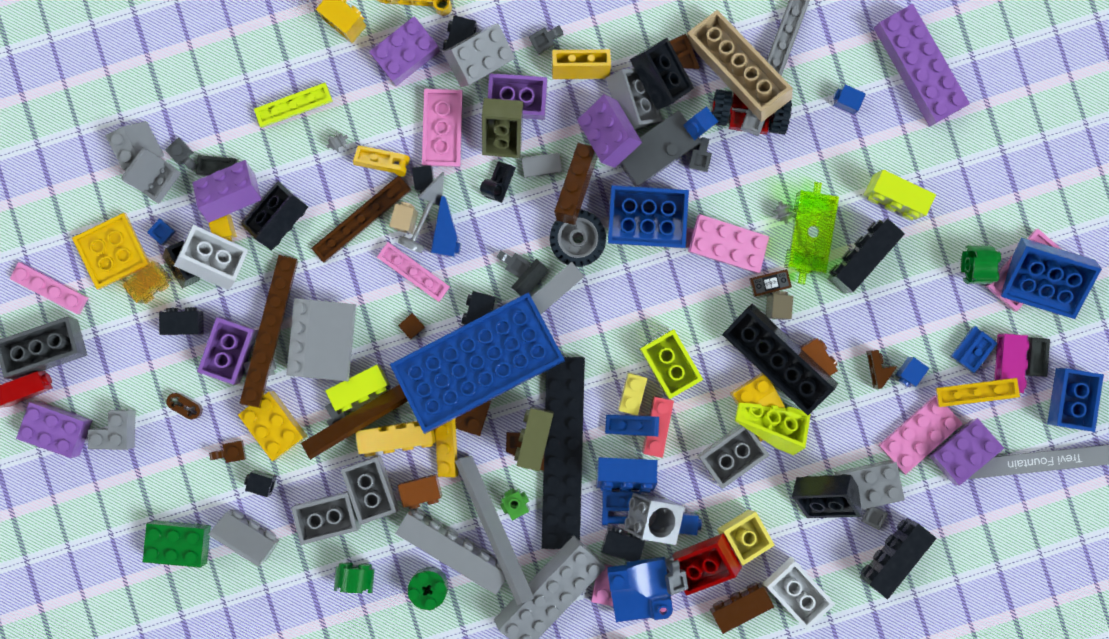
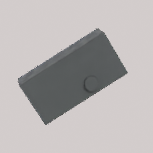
(659, 149)
(41, 348)

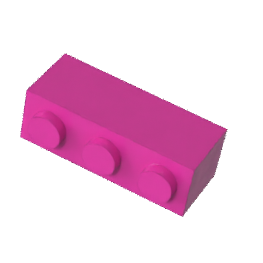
(1011, 358)

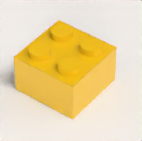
(342, 18)

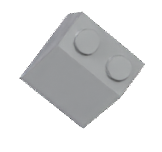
(130, 140)

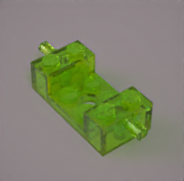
(806, 252)

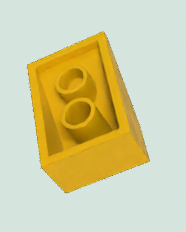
(757, 391)

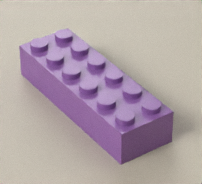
(921, 65)

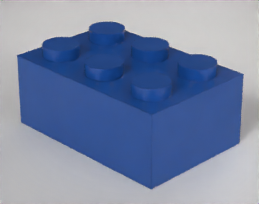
(1075, 399)
(626, 475)

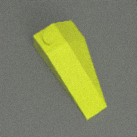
(778, 426)

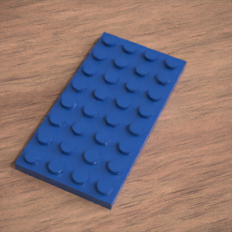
(476, 363)

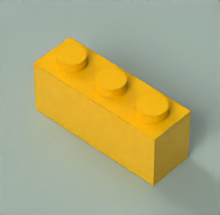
(581, 64)

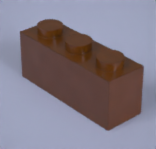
(741, 607)

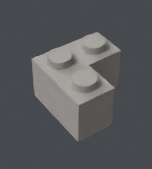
(118, 435)

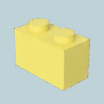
(632, 394)

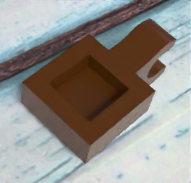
(231, 452)

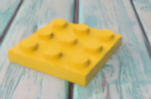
(111, 251)

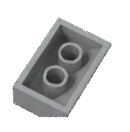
(633, 98)
(244, 537)

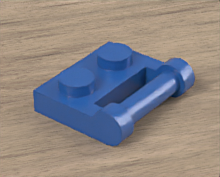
(615, 502)

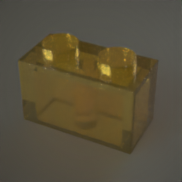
(147, 283)

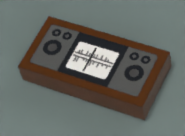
(770, 282)

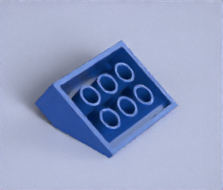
(648, 216)
(1049, 278)

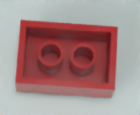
(708, 563)

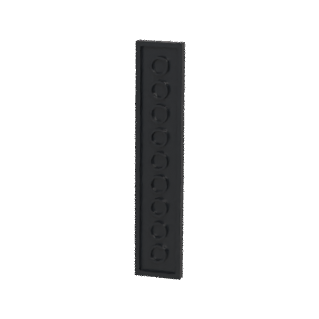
(563, 453)

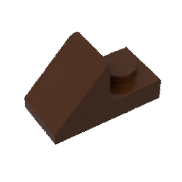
(878, 373)

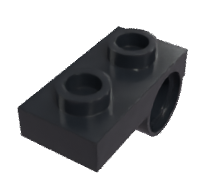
(497, 186)

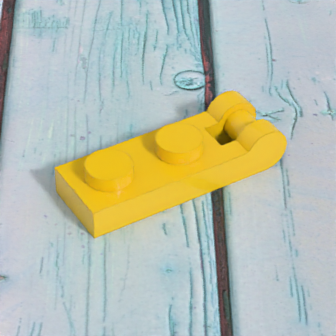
(381, 160)

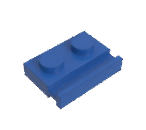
(973, 349)

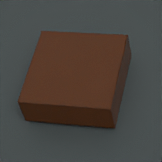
(411, 326)

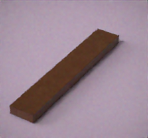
(361, 219)
(354, 422)

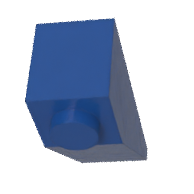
(445, 236)

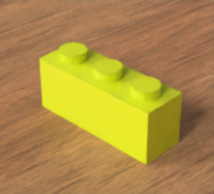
(357, 388)

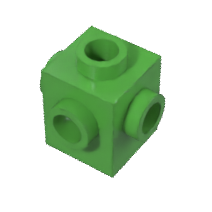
(515, 510)

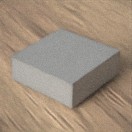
(874, 517)

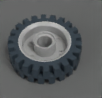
(585, 252)

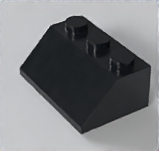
(662, 74)
(274, 216)
(827, 496)

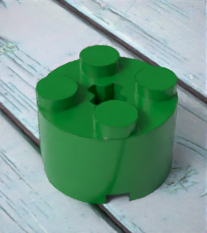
(980, 264)
(354, 579)
(428, 599)

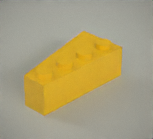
(393, 437)

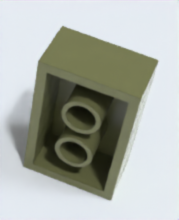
(502, 127)
(533, 438)

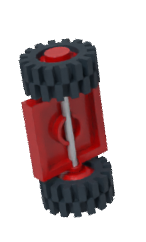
(723, 109)

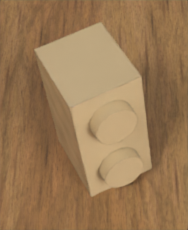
(404, 218)

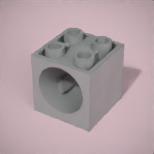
(667, 521)

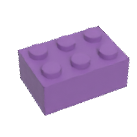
(405, 51)
(529, 89)
(609, 131)
(226, 191)
(227, 350)
(54, 429)
(966, 452)

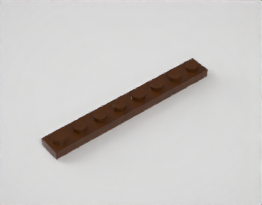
(269, 331)

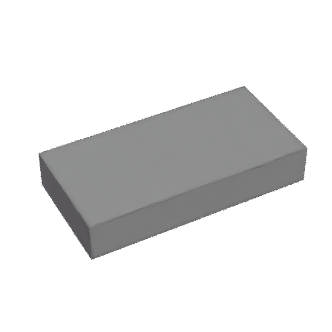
(541, 165)

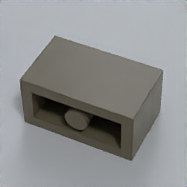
(779, 306)

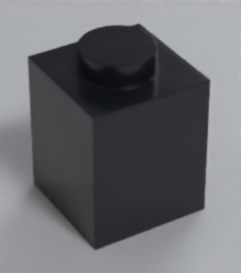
(422, 177)
(260, 483)

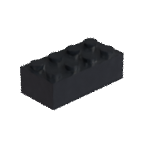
(865, 256)
(897, 557)

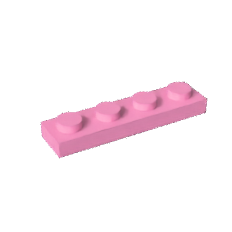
(413, 272)
(49, 288)

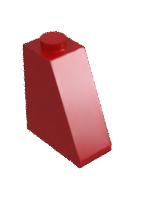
(24, 388)

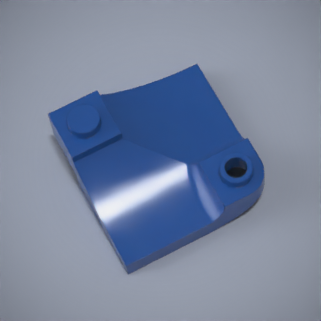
(640, 590)

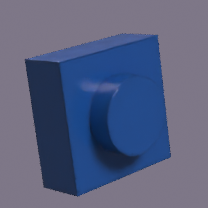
(161, 231)

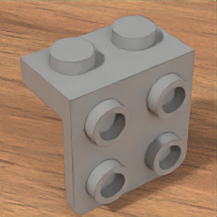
(151, 175)

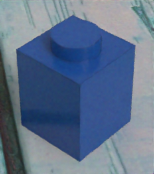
(848, 99)
(700, 123)
(911, 372)
(690, 524)

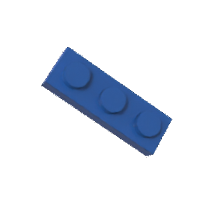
(632, 425)

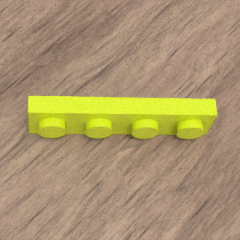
(293, 105)

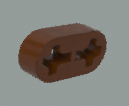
(187, 402)

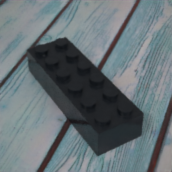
(780, 359)

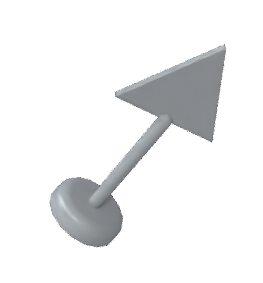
(432, 195)

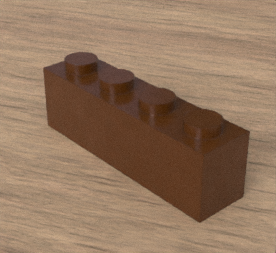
(576, 184)

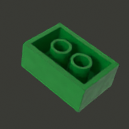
(176, 543)

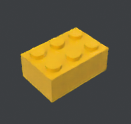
(273, 426)

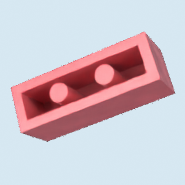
(663, 409)

